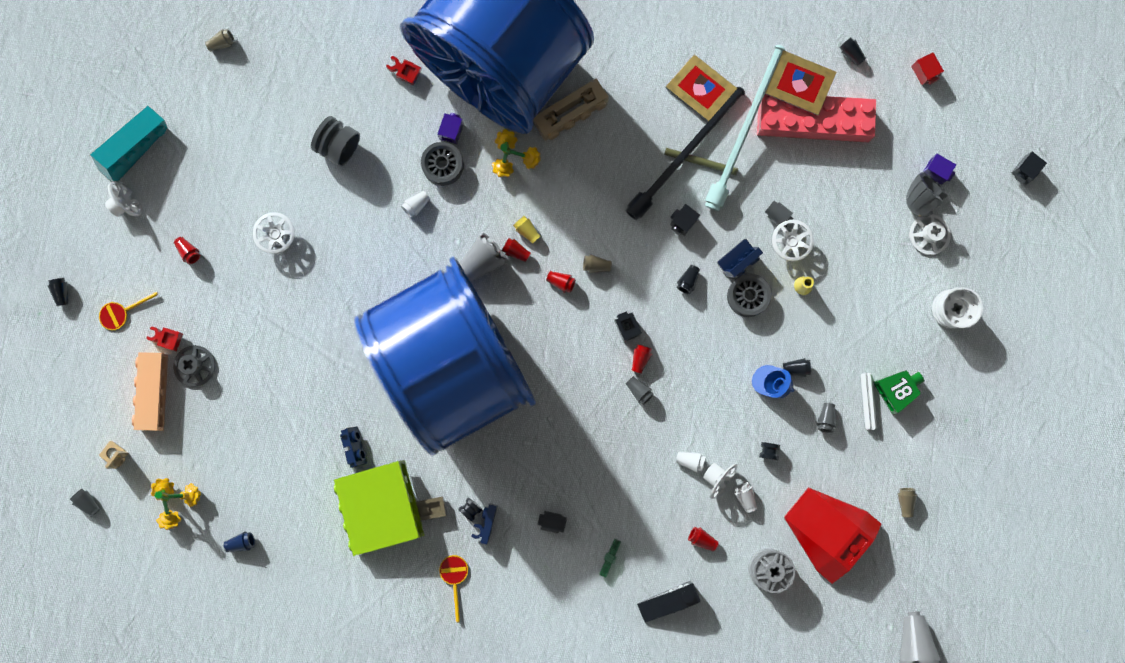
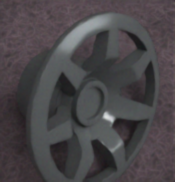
(192, 365)

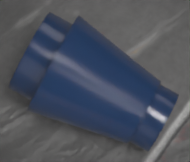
(241, 542)

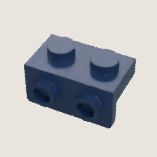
(739, 258)

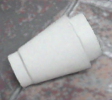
(415, 204)
(691, 460)
(745, 495)

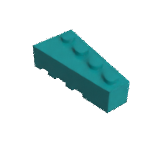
(128, 144)

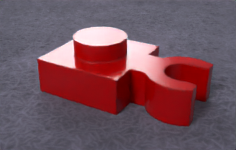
(406, 71)
(166, 338)

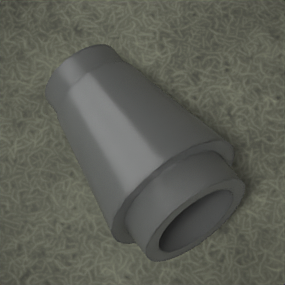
(639, 390)
(827, 418)
(85, 502)

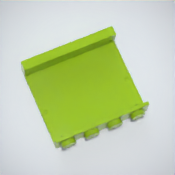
(378, 507)

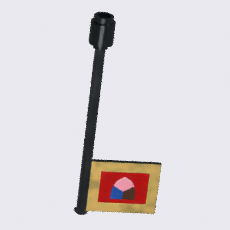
(709, 97)

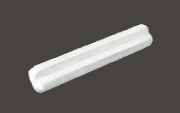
(868, 401)

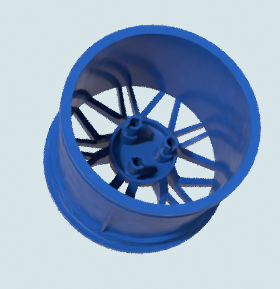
(500, 52)
(442, 359)

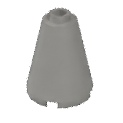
(482, 258)
(917, 641)

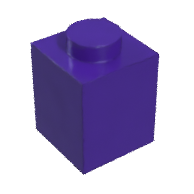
(450, 128)
(940, 169)

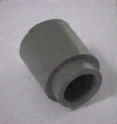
(778, 213)

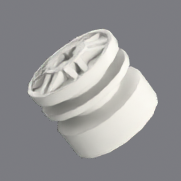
(968, 307)

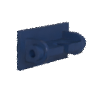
(352, 438)

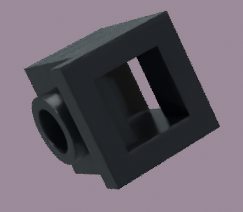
(634, 330)

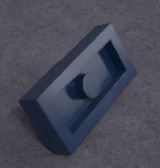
(489, 515)

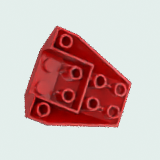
(831, 532)

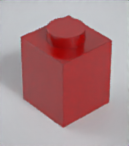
(927, 69)

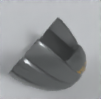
(924, 195)

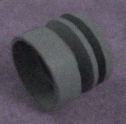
(335, 141)

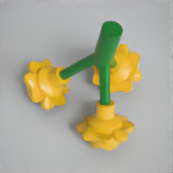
(506, 142)
(163, 490)

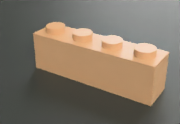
(150, 391)

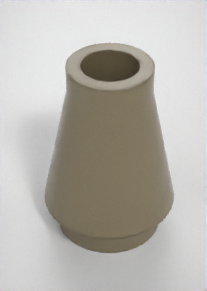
(221, 40)
(596, 264)
(907, 500)

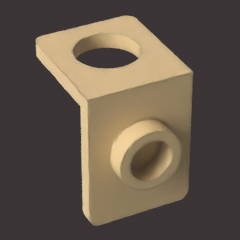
(117, 459)

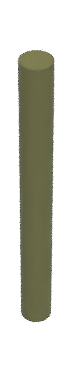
(700, 161)

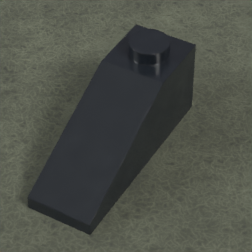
(669, 602)

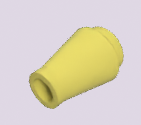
(526, 229)
(800, 286)

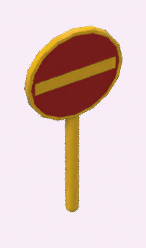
(114, 315)
(454, 571)

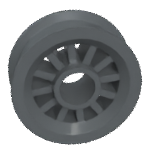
(437, 148)
(759, 282)

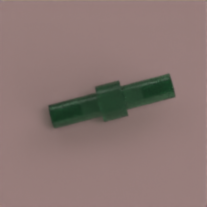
(610, 558)

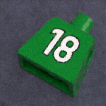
(899, 389)

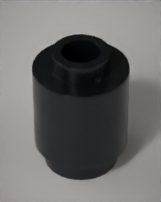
(552, 522)

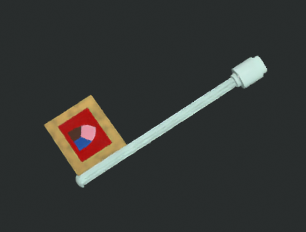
(786, 79)

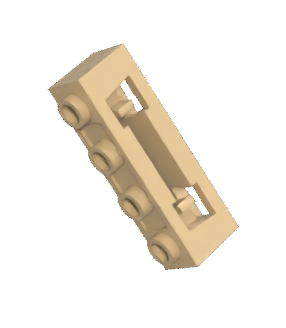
(546, 120)

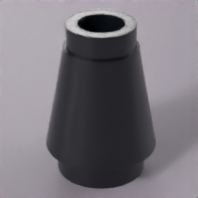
(852, 50)
(688, 280)
(59, 291)
(798, 367)

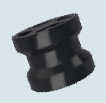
(769, 451)
(470, 509)

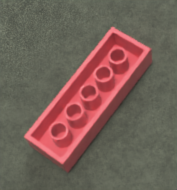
(838, 119)

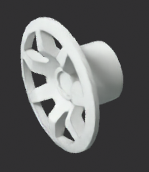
(120, 202)
(931, 233)
(274, 234)
(792, 241)
(716, 476)

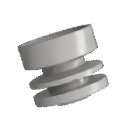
(760, 572)

